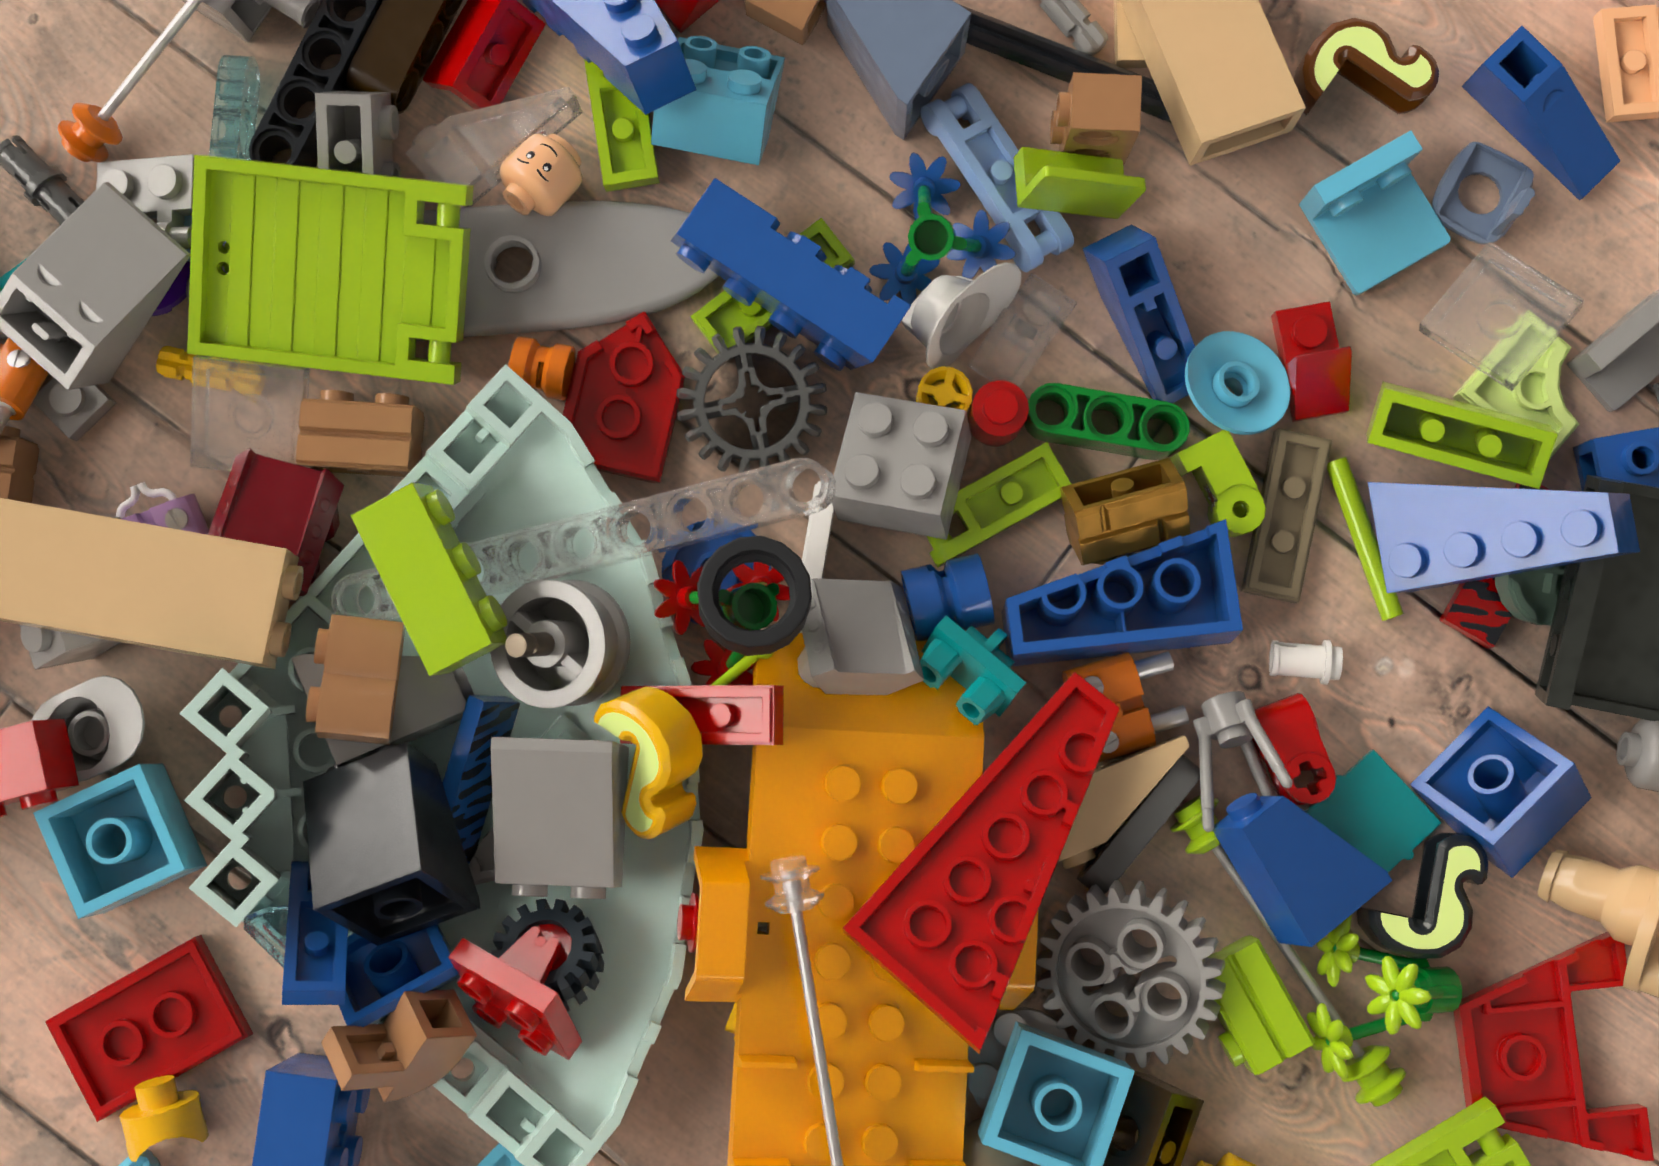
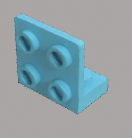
(1375, 216)

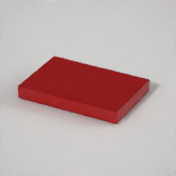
(149, 1026)

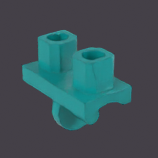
(975, 665)

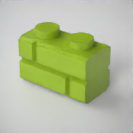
(1257, 1010)

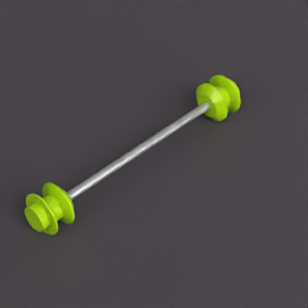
(1368, 1065)

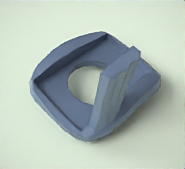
(1510, 177)

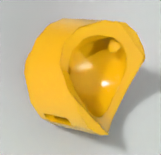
(162, 1115)

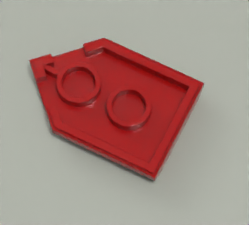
(626, 400)

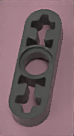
(1140, 827)

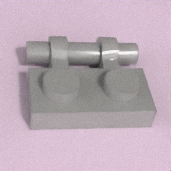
(158, 188)

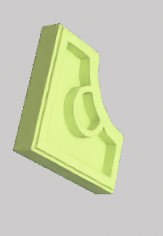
(1534, 398)

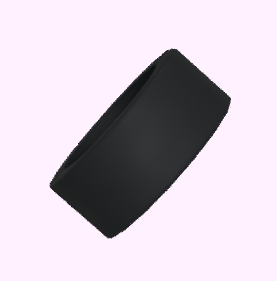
(747, 551)

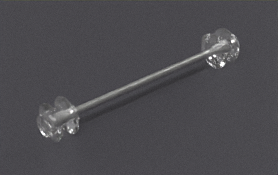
(793, 896)

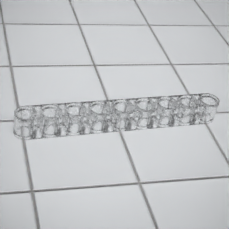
(610, 535)

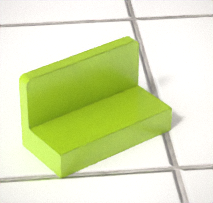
(1074, 183)

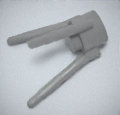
(1234, 723)

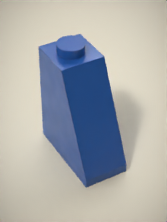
(1296, 867)

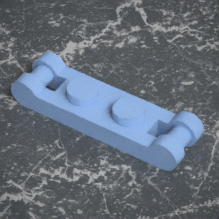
(986, 161)

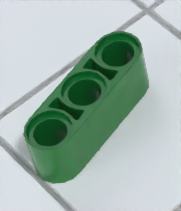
(1129, 410)

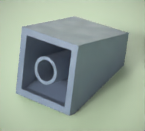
(900, 50)

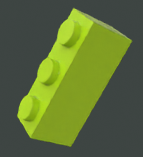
(1461, 435)
(431, 577)

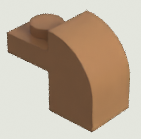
(407, 1051)

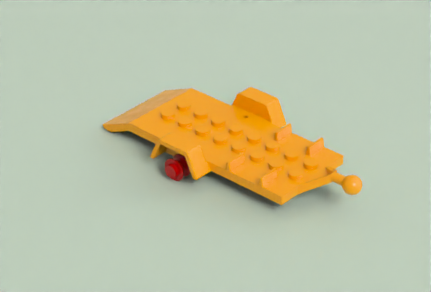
(856, 797)

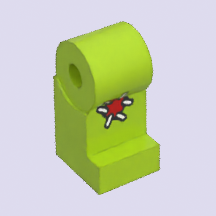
(1224, 482)

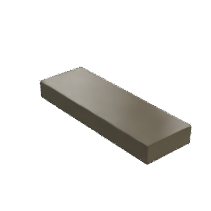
(1292, 501)

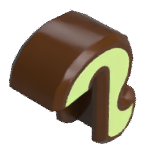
(1368, 60)

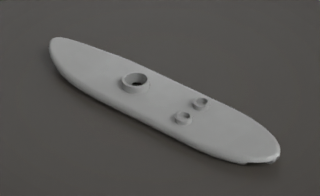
(587, 270)

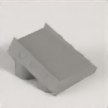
(858, 639)

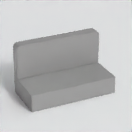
(1623, 356)

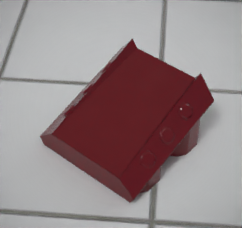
(280, 507)

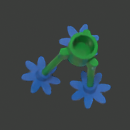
(933, 235)

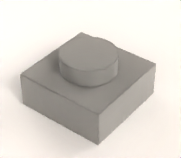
(74, 409)

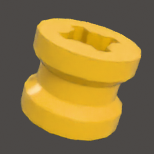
(946, 386)

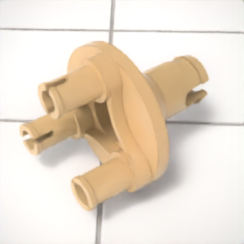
(1618, 899)

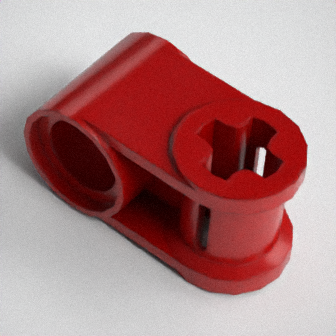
(1298, 743)

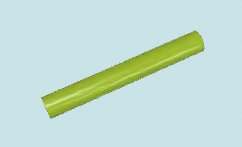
(1363, 536)

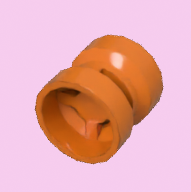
(543, 367)

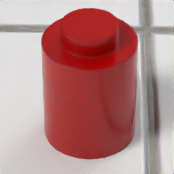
(998, 413)

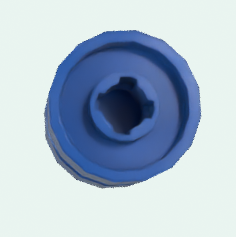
(956, 591)

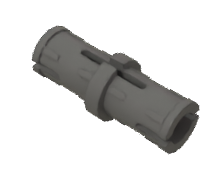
(43, 184)

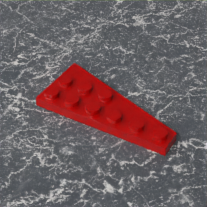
(972, 887)

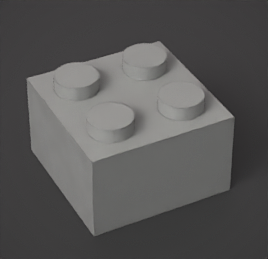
(901, 465)

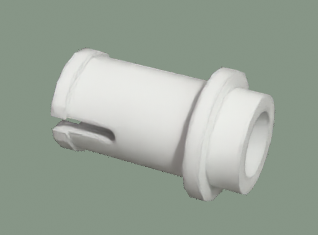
(1306, 660)

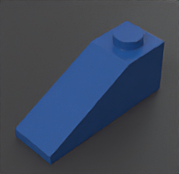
(1143, 308)

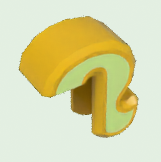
(664, 757)

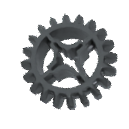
(742, 354)

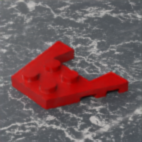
(1525, 1057)

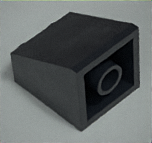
(386, 846)

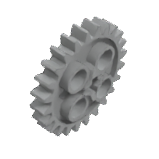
(1152, 1019)

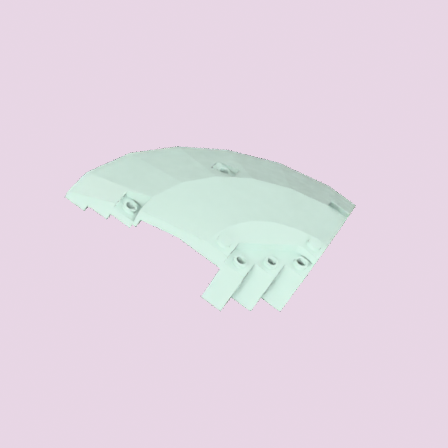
(503, 470)

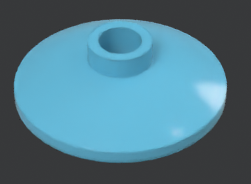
(1249, 371)

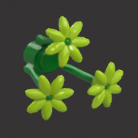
(1404, 995)

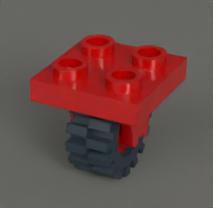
(533, 974)

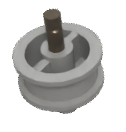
(561, 643)

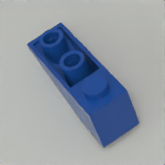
(1543, 112)

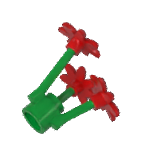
(745, 604)

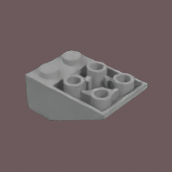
(90, 289)

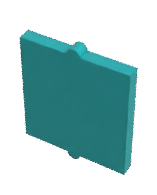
(1376, 812)

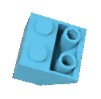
(732, 102)

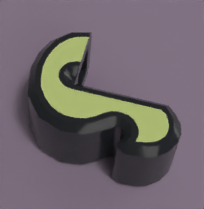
(1441, 905)

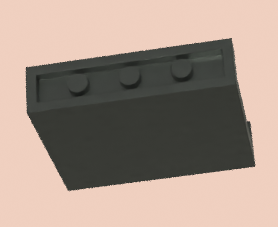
(1607, 622)

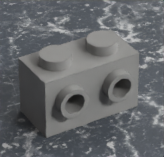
(356, 132)

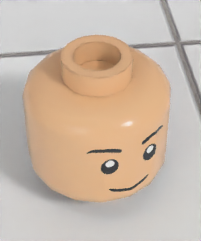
(541, 175)

